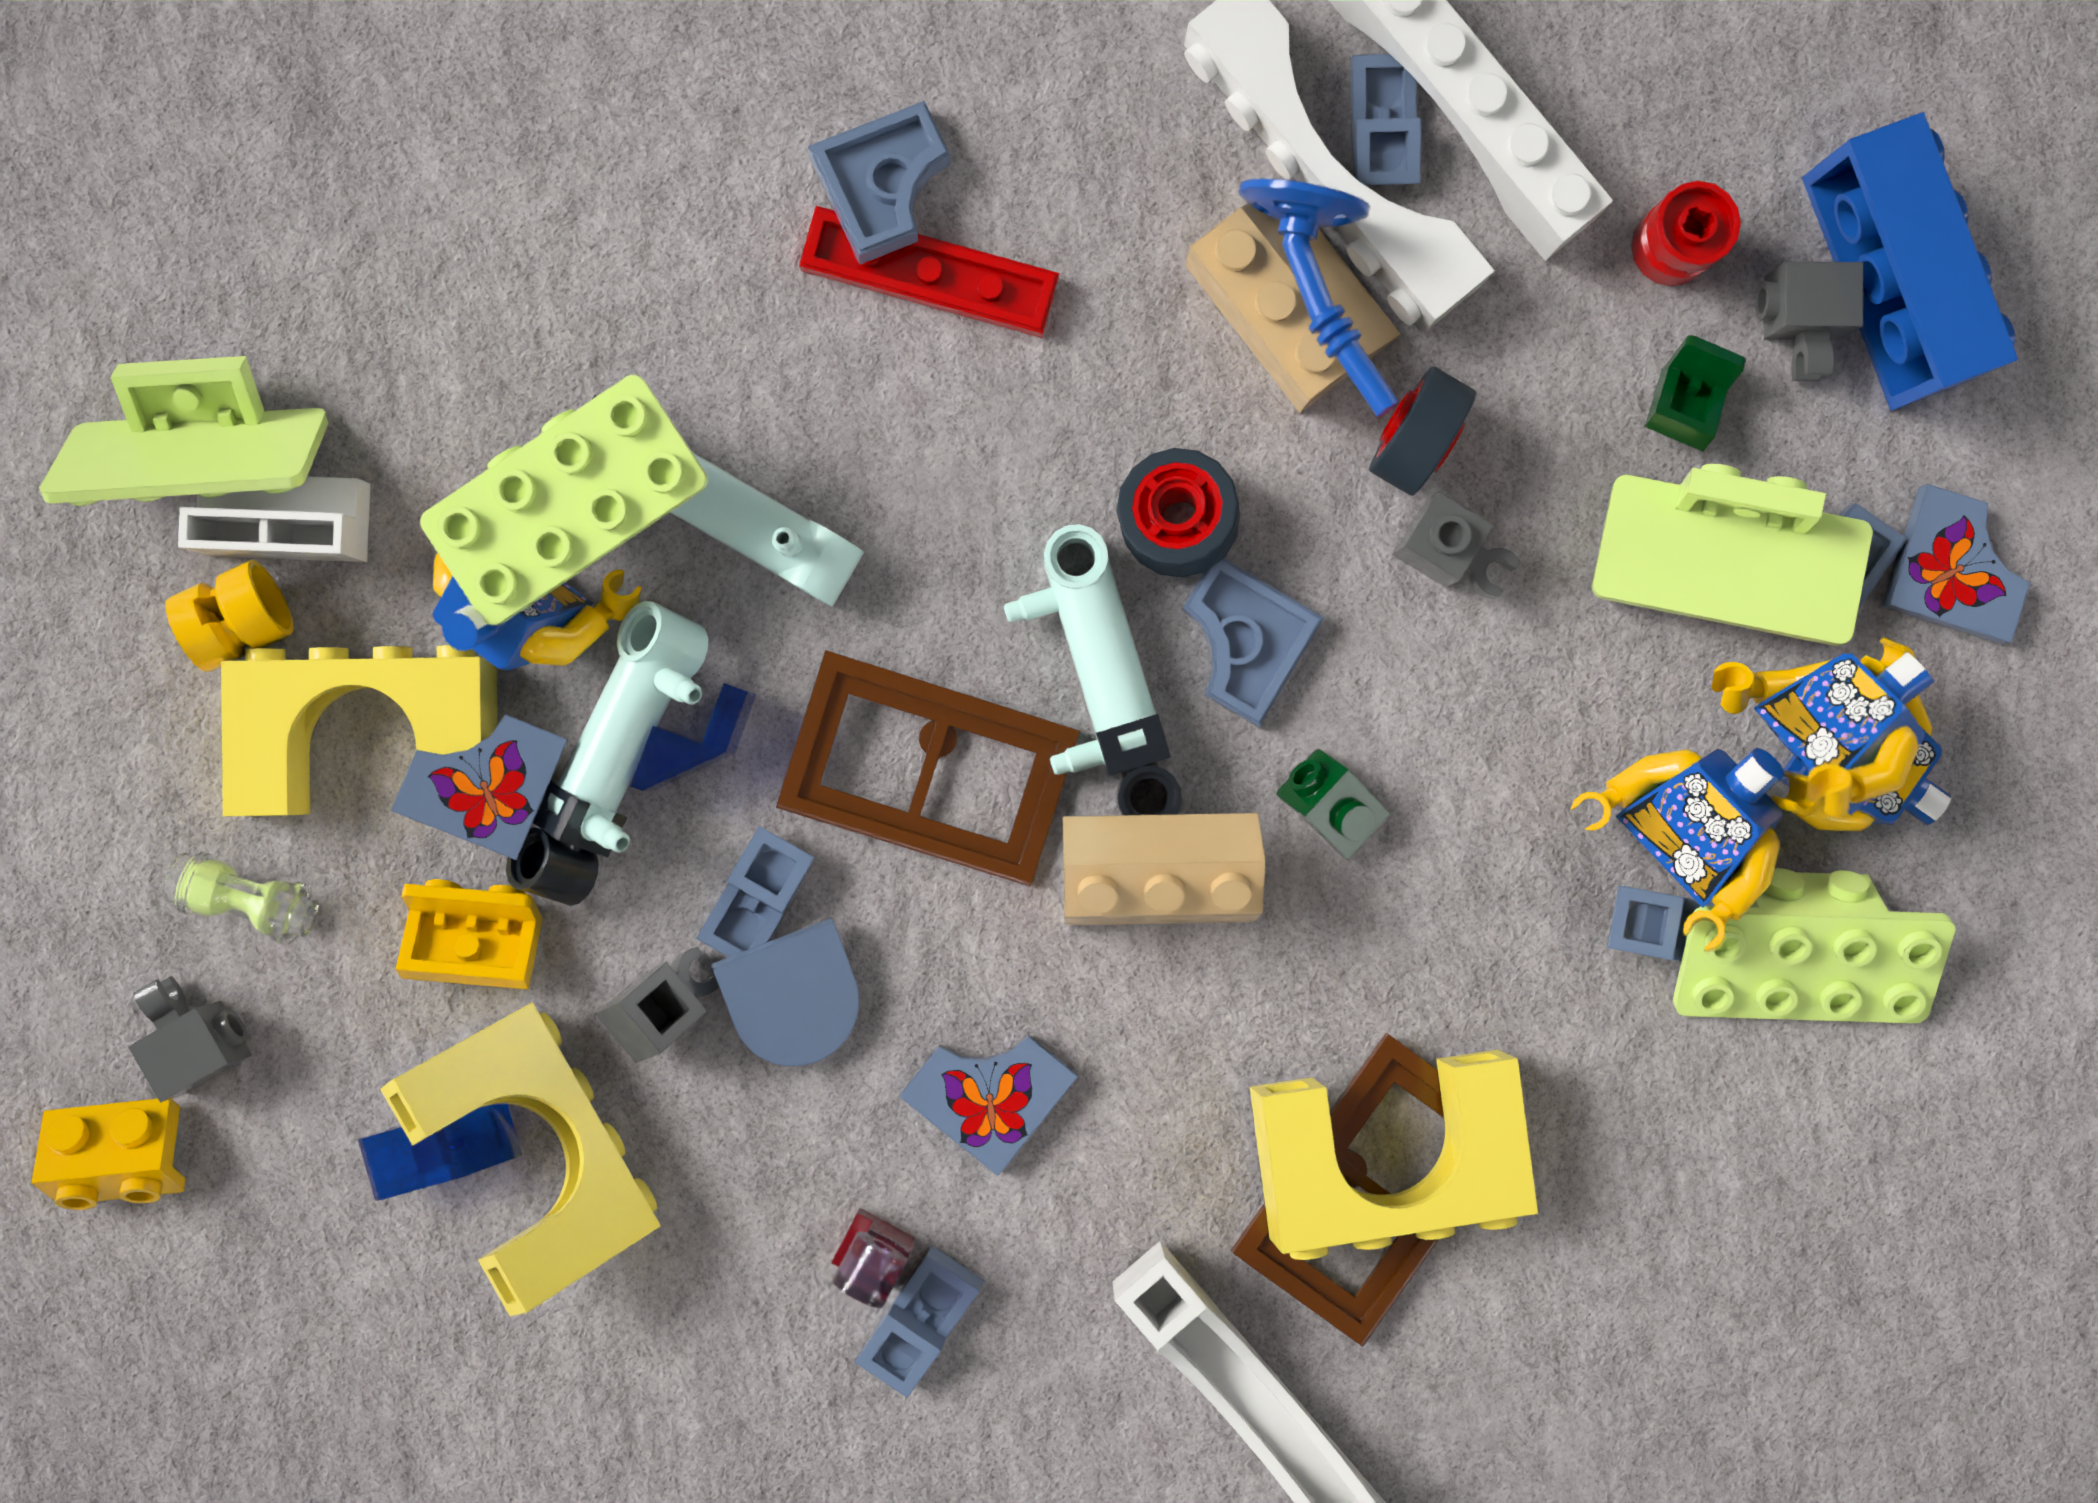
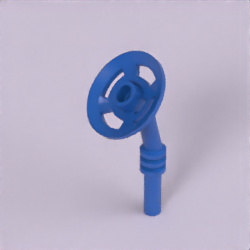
(1301, 212)

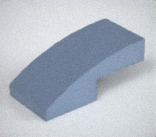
(1384, 121)
(756, 894)
(1650, 923)
(919, 1321)

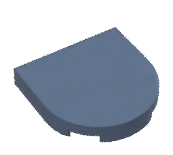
(792, 995)

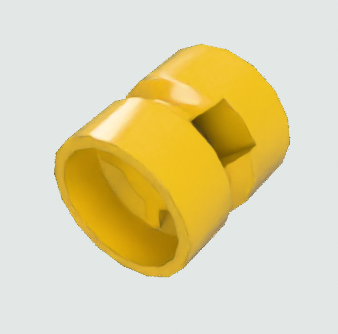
(222, 619)

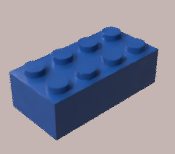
(1924, 282)

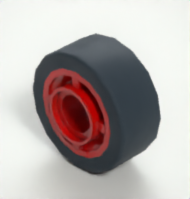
(1422, 431)
(1174, 478)

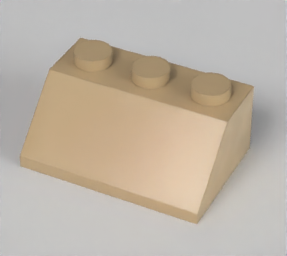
(1256, 291)
(1163, 869)

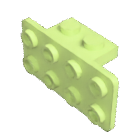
(185, 433)
(563, 499)
(1734, 553)
(1816, 953)

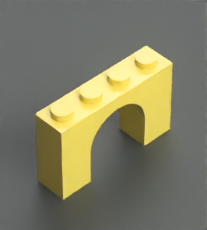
(277, 701)
(1477, 1178)
(600, 1200)

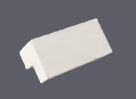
(310, 522)

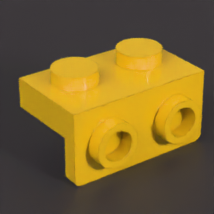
(469, 935)
(108, 1153)

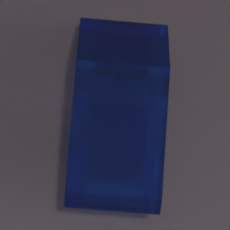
(675, 755)
(453, 1152)

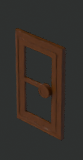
(946, 709)
(1362, 1313)

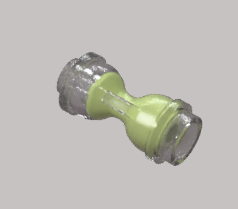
(213, 887)

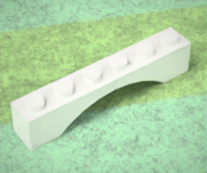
(1524, 158)
(1416, 256)
(1236, 1381)

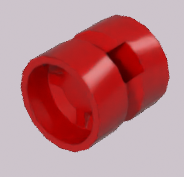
(1686, 233)

